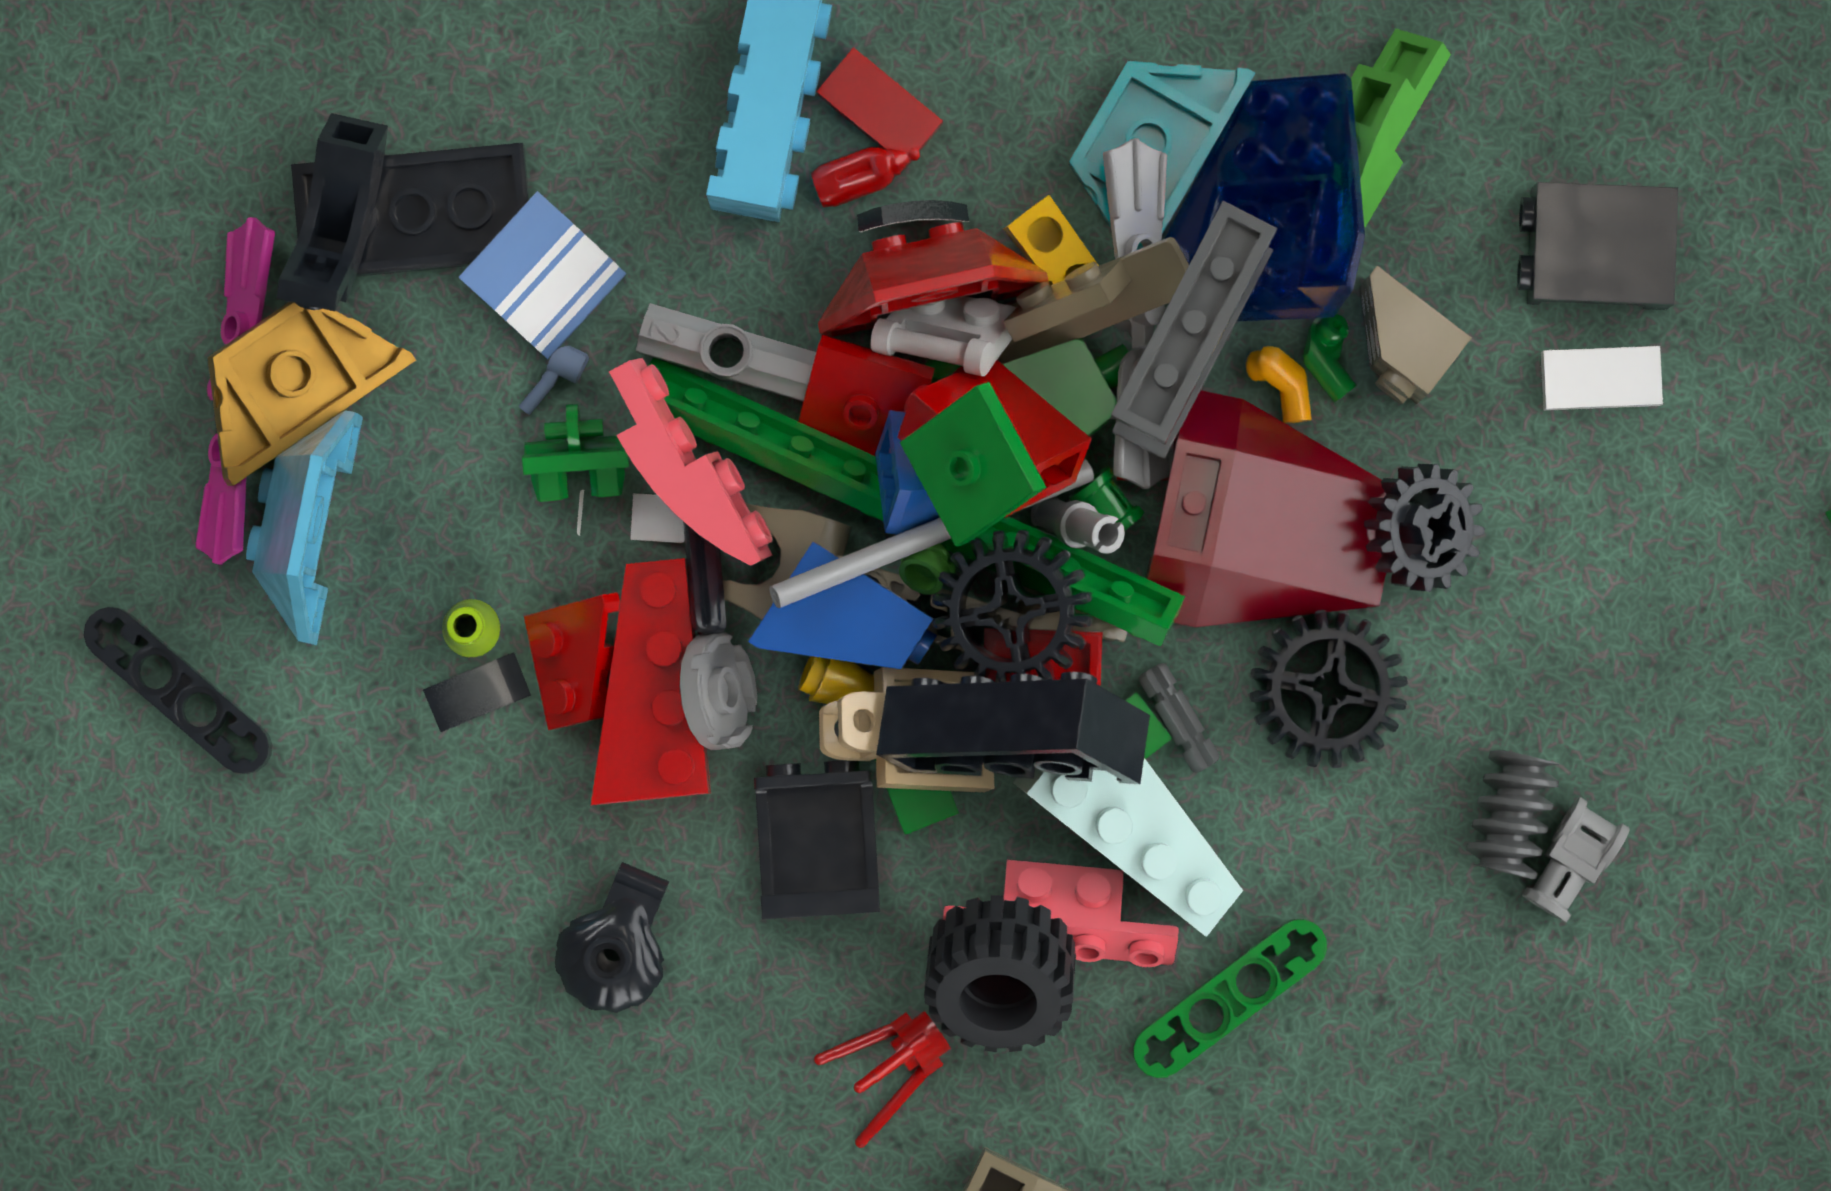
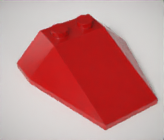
(926, 272)

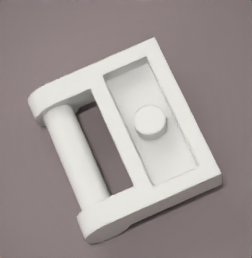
(950, 331)

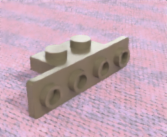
(1093, 298)

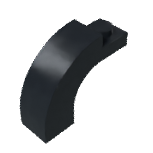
(336, 215)

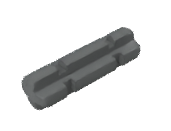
(1179, 717)

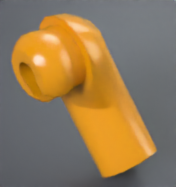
(1285, 375)

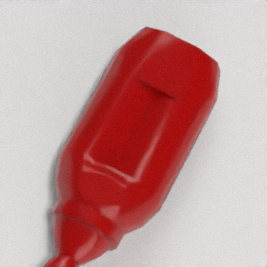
(859, 174)

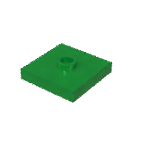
(972, 464)

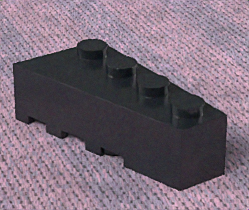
(1013, 728)

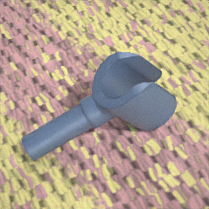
(564, 362)

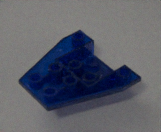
(1296, 167)

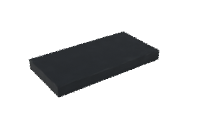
(435, 206)

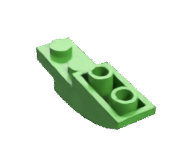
(1386, 104)

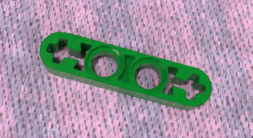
(1233, 1003)

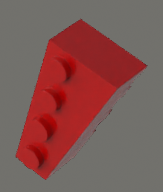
(644, 732)

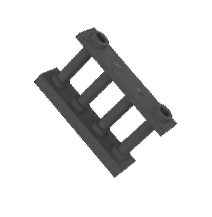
(1193, 330)

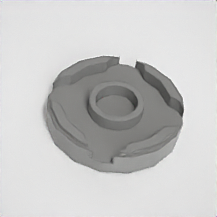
(717, 691)

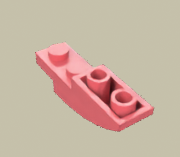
(697, 491)

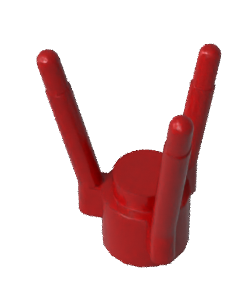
(917, 1044)

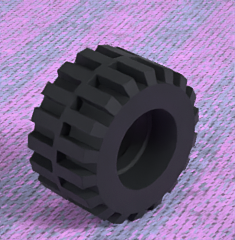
(1000, 973)

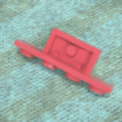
(1091, 908)

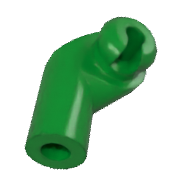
(1323, 354)

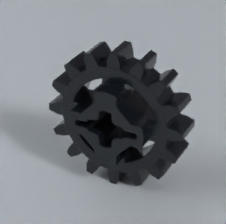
(1424, 527)

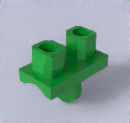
(552, 459)

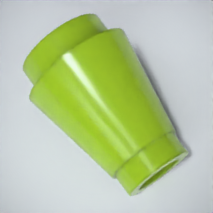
(486, 632)

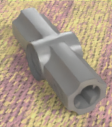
(689, 343)

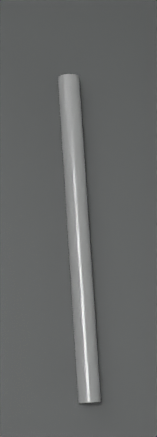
(879, 555)

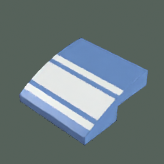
(542, 275)

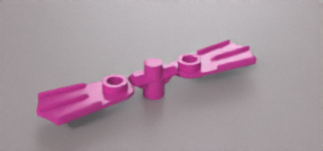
(246, 280)

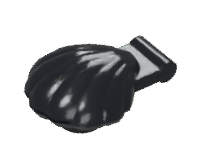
(621, 926)

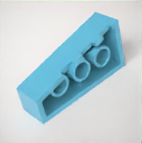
(767, 106)

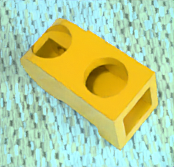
(1049, 240)

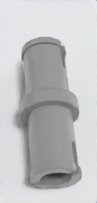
(1078, 524)

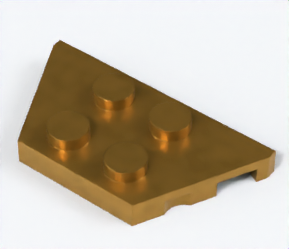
(290, 380)

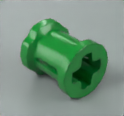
(1108, 498)

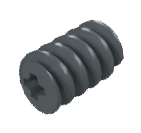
(1512, 813)

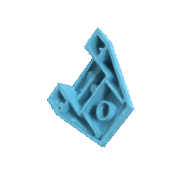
(295, 520)

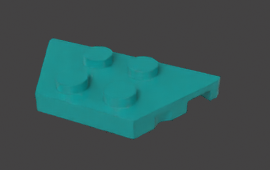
(1167, 109)

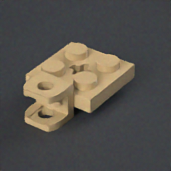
(859, 728)

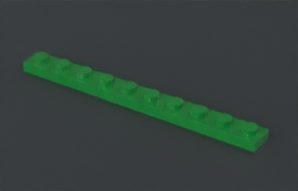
(852, 478)

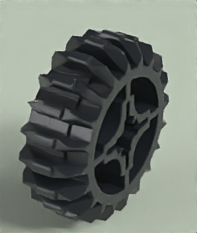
(1009, 582)
(1376, 699)

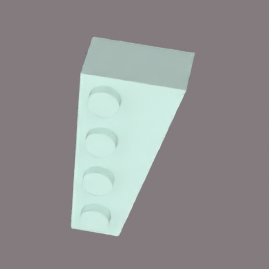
(1145, 837)

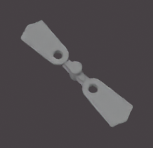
(1136, 211)

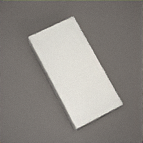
(1601, 378)

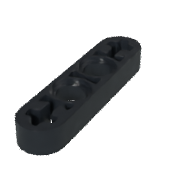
(174, 695)

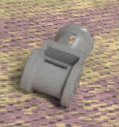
(1576, 856)

